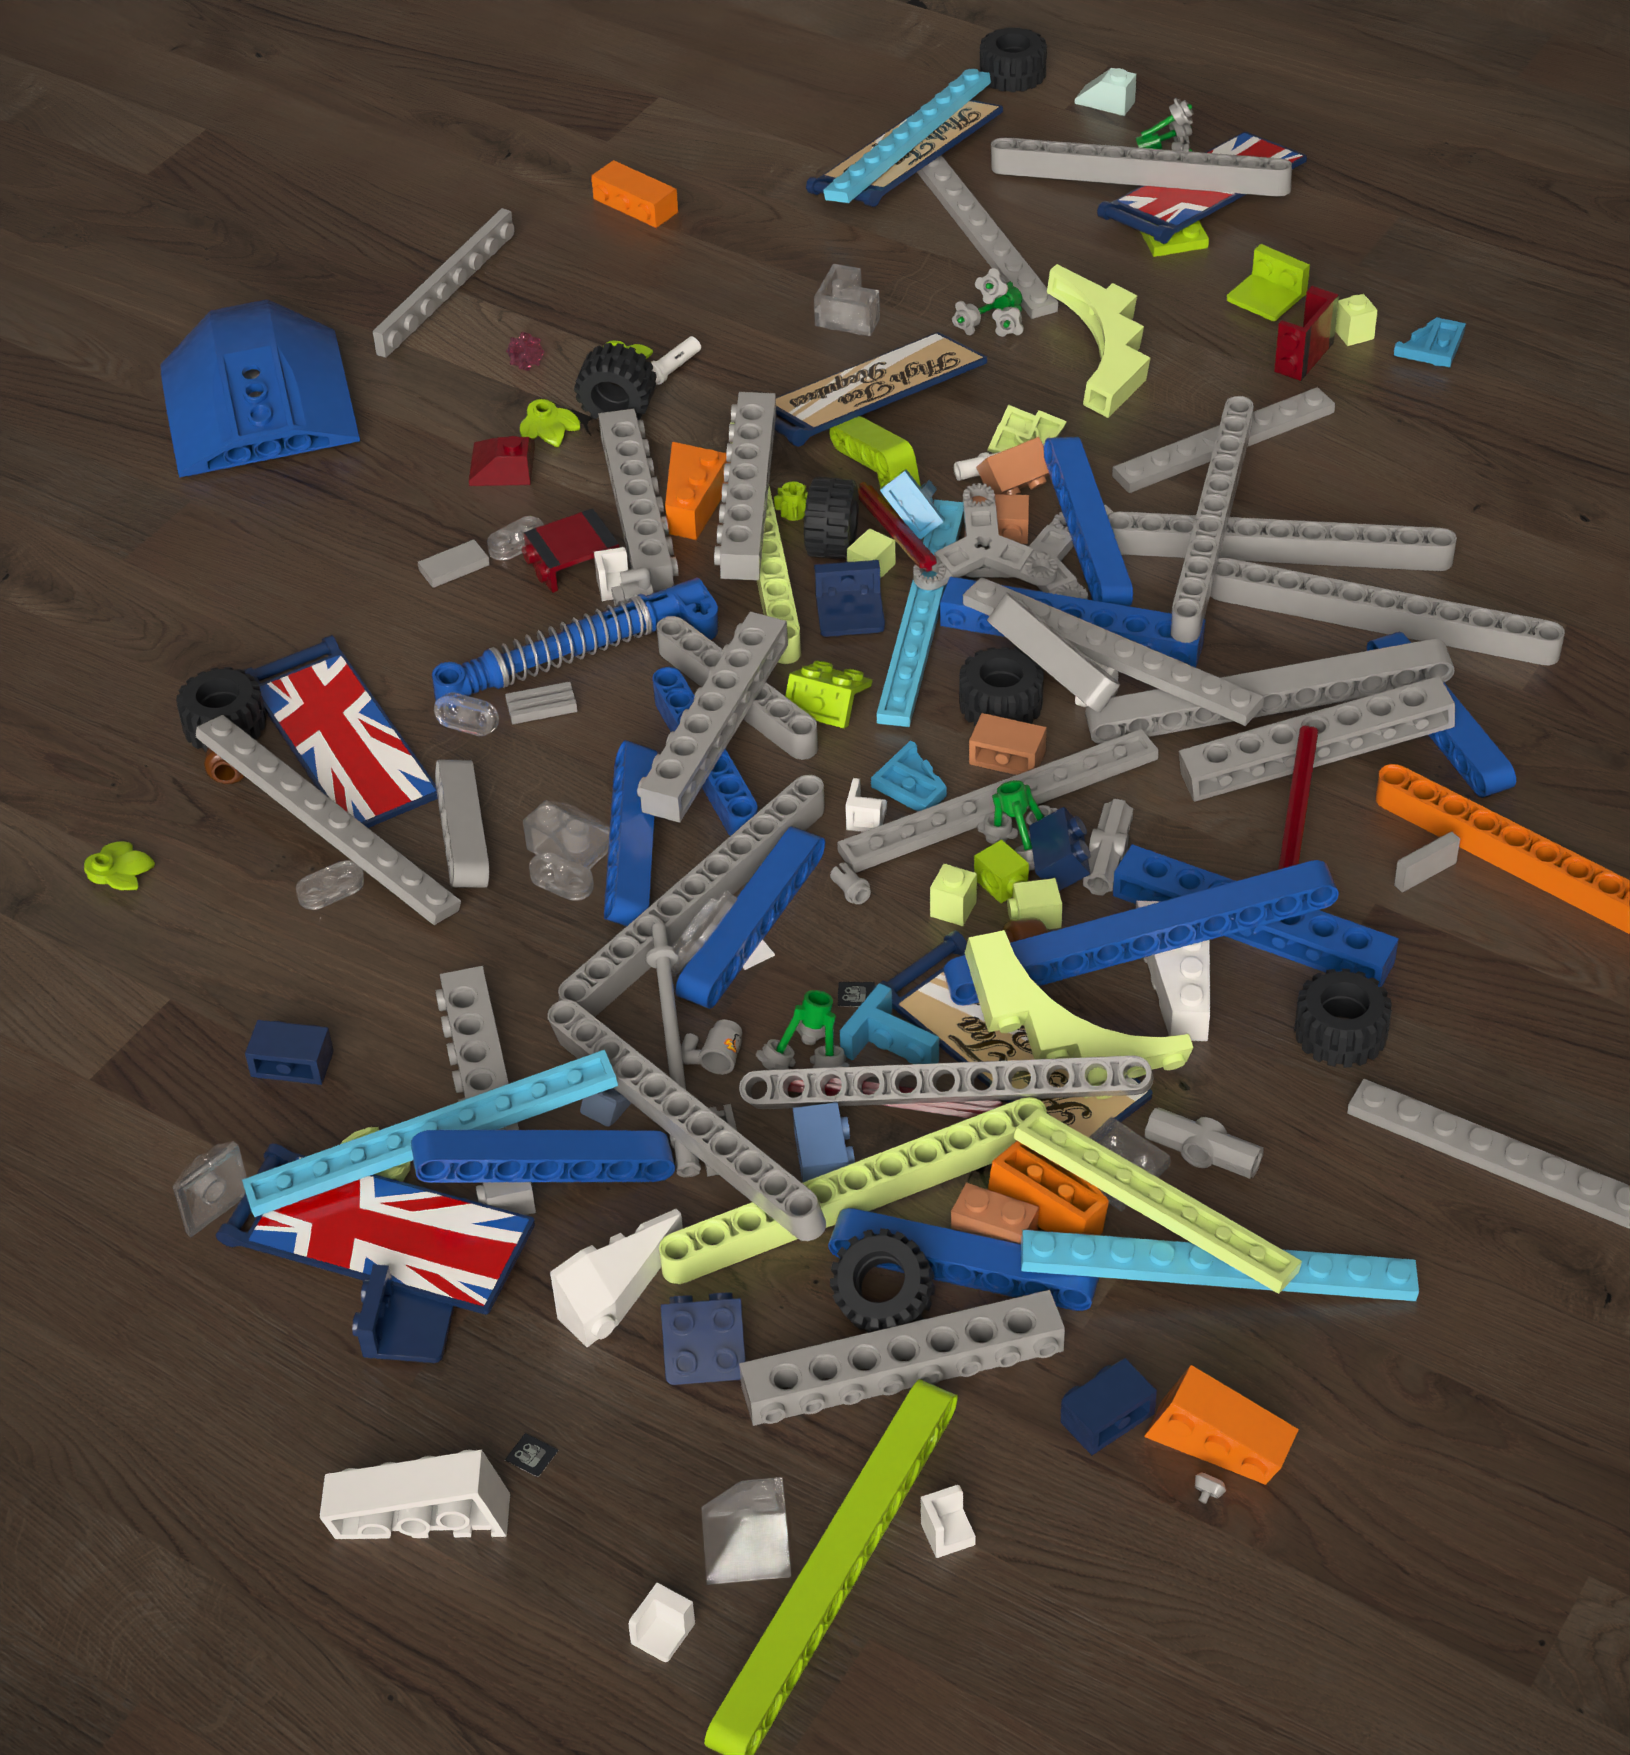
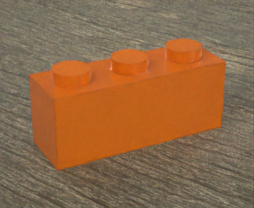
(634, 193)

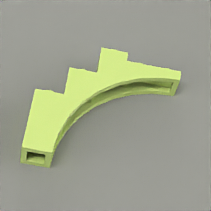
(1118, 337)
(1014, 1000)

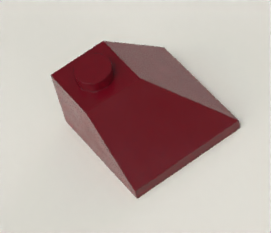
(502, 461)

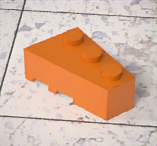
(693, 488)
(1063, 1198)
(1221, 1427)

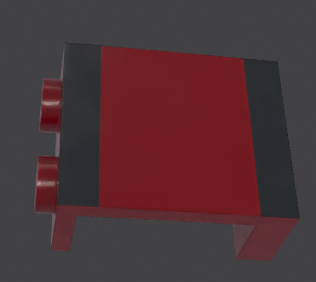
(1304, 346)
(565, 544)

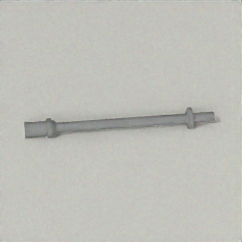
(662, 959)

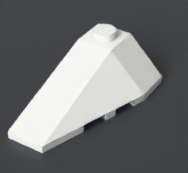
(602, 1285)

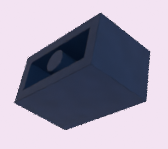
(1060, 848)
(289, 1052)
(1108, 1406)

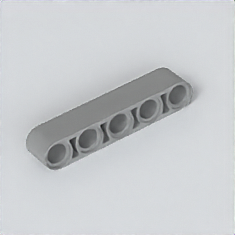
(1053, 652)
(461, 823)

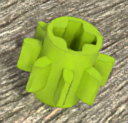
(791, 500)

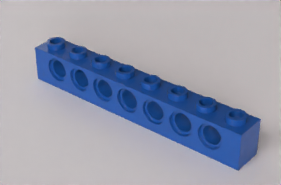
(1136, 624)
(1309, 938)

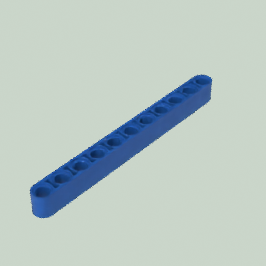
(1161, 926)

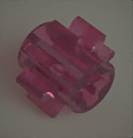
(525, 351)

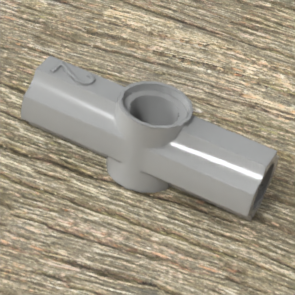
(1108, 846)
(1204, 1142)

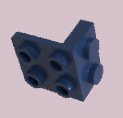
(849, 598)
(400, 1323)
(702, 1339)

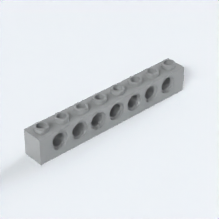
(747, 486)
(636, 496)
(713, 717)
(1342, 733)
(480, 1065)
(882, 1349)

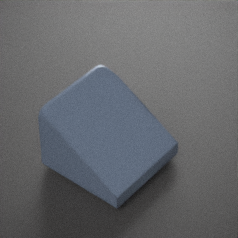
(605, 1106)

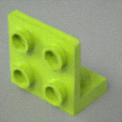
(1274, 284)
(826, 692)

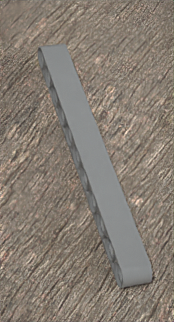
(1142, 166)
(1211, 520)
(1292, 541)
(1388, 611)
(1283, 689)
(726, 868)
(963, 1088)
(692, 1123)

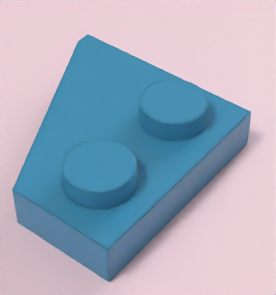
(1434, 343)
(910, 780)

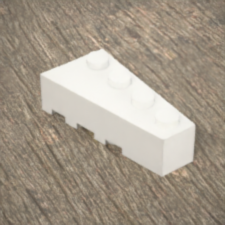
(1182, 987)
(417, 1497)

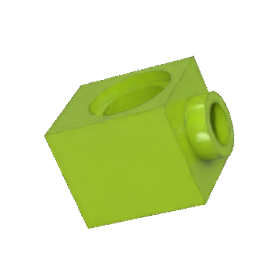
(1000, 868)

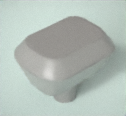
(1209, 1486)

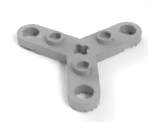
(1057, 543)
(1002, 555)

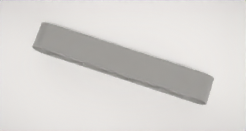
(770, 712)

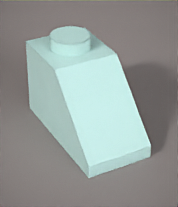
(1110, 92)

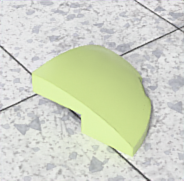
(1022, 426)

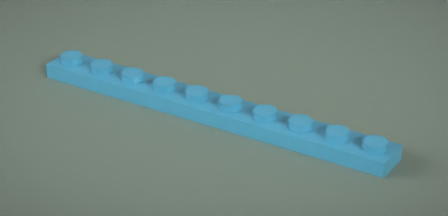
(906, 136)
(917, 629)
(393, 1144)
(1192, 1265)

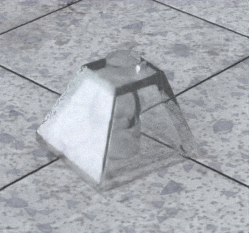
(566, 832)
(210, 1186)
(746, 1533)

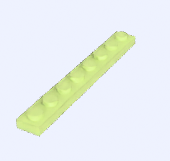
(1158, 1200)

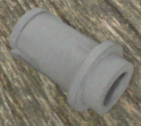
(855, 889)

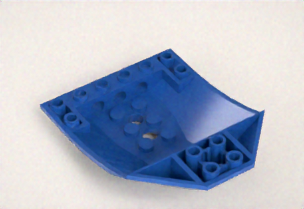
(300, 379)

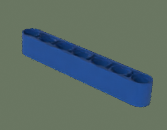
(1087, 521)
(1467, 743)
(724, 784)
(629, 838)
(750, 917)
(541, 1156)
(967, 1259)

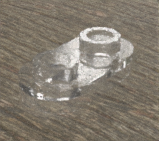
(509, 540)
(469, 714)
(561, 876)
(329, 885)

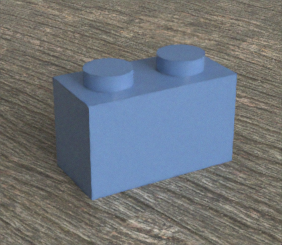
(821, 1139)

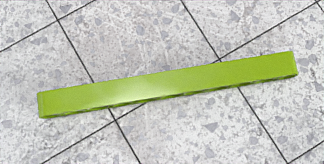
(830, 1572)

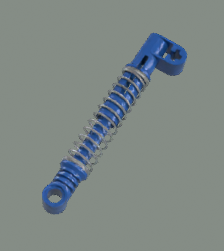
(579, 637)

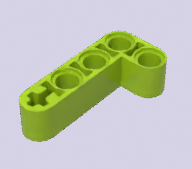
(875, 449)

